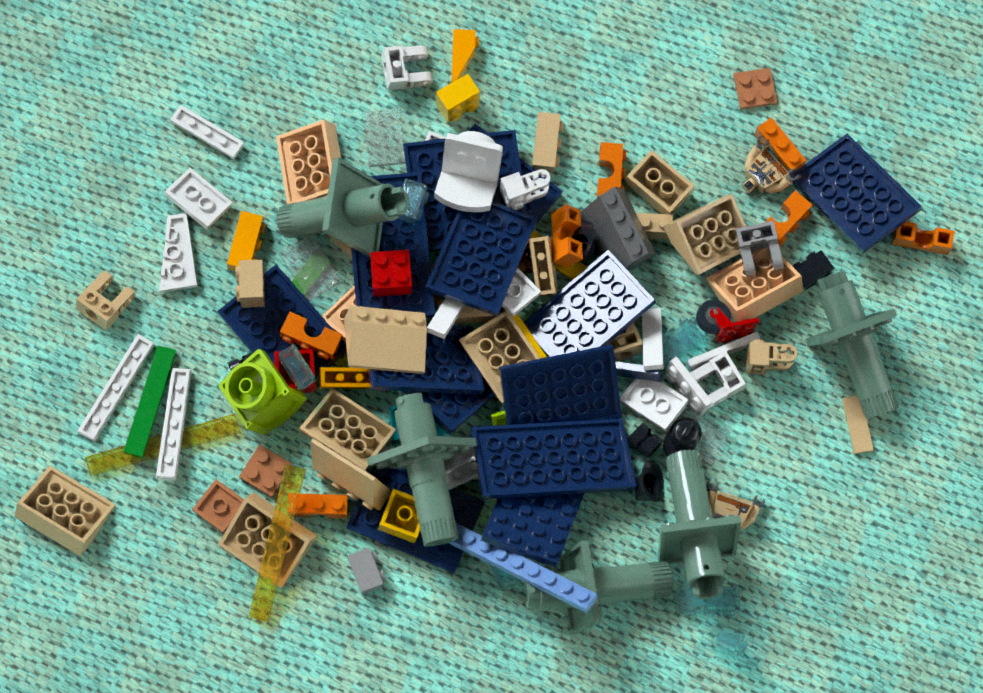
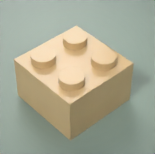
(251, 283)

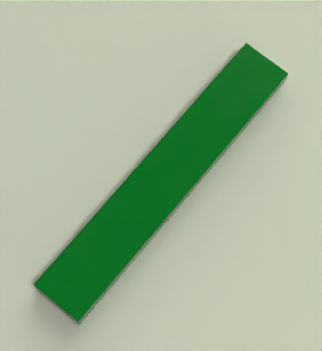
(150, 401)

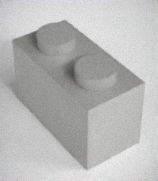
(365, 570)

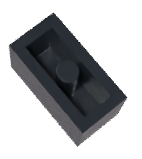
(813, 269)

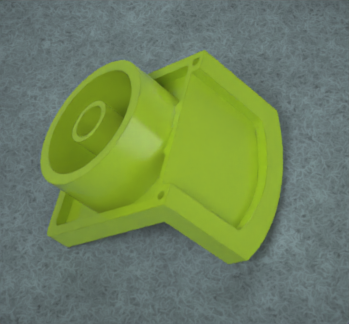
(260, 394)

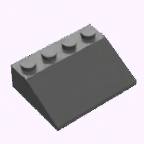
(618, 229)

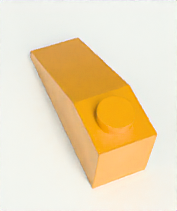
(463, 51)

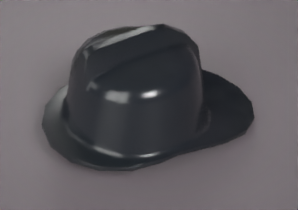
(586, 235)
(682, 436)
(649, 482)

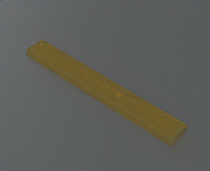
(192, 436)
(277, 542)

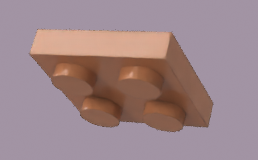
(755, 88)
(264, 470)
(218, 506)

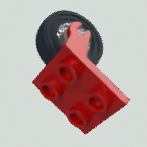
(715, 319)

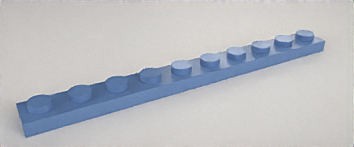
(525, 570)

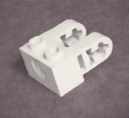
(394, 70)
(517, 189)
(727, 374)

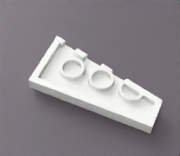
(178, 261)

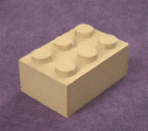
(659, 184)

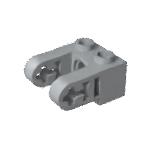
(756, 238)

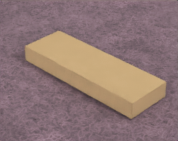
(857, 425)

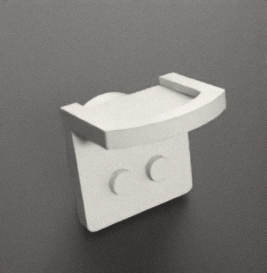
(469, 172)

